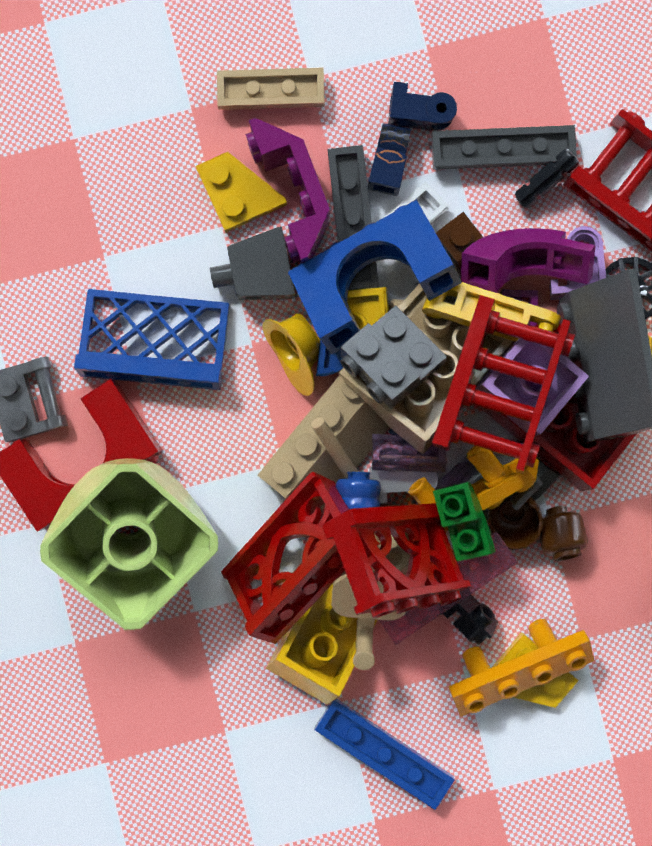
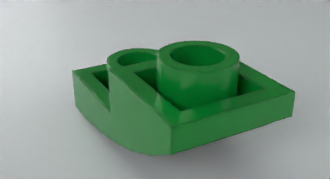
(465, 521)

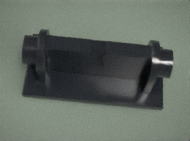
(475, 619)

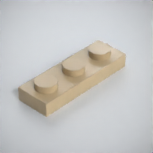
(270, 88)

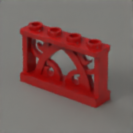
(358, 549)
(263, 554)

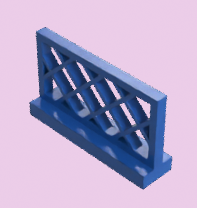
(144, 368)

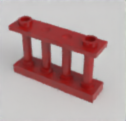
(616, 203)
(476, 357)

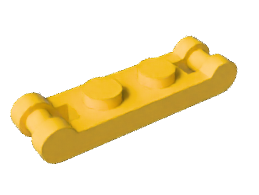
(509, 308)

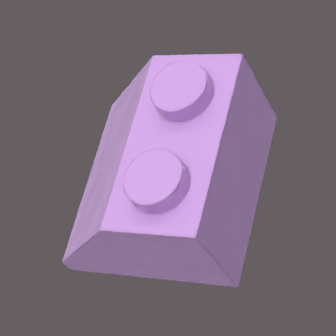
(565, 383)

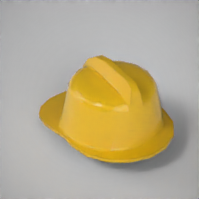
(296, 349)

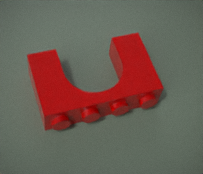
(41, 492)

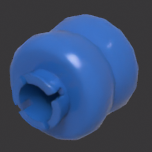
(359, 490)

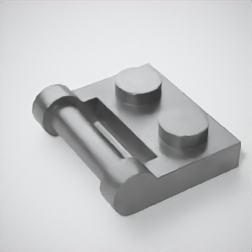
(17, 406)

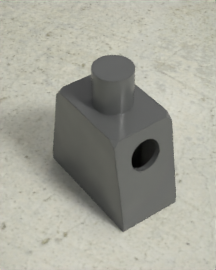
(257, 268)

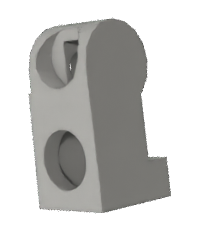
(399, 481)

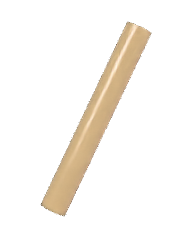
(333, 446)

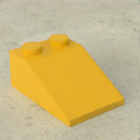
(318, 651)

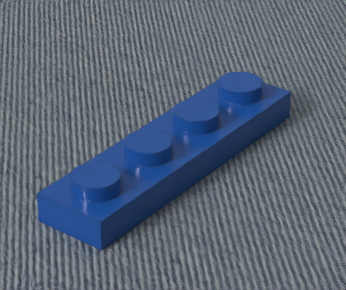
(384, 753)

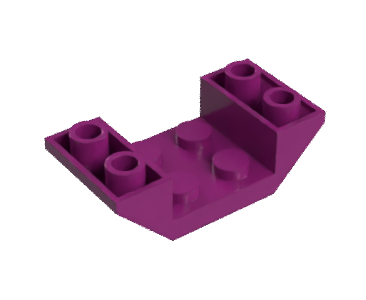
(276, 148)

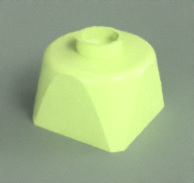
(134, 571)

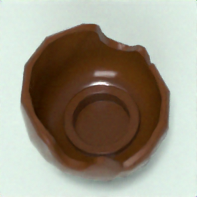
(516, 528)

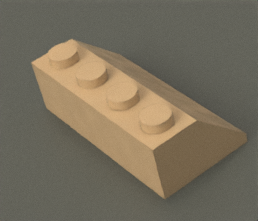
(303, 451)

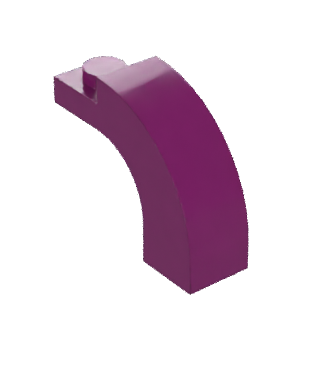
(523, 252)

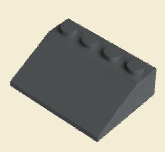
(614, 353)

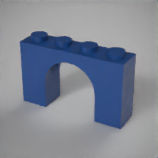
(400, 237)

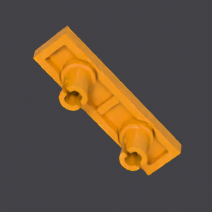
(497, 481)
(510, 678)

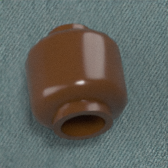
(563, 534)

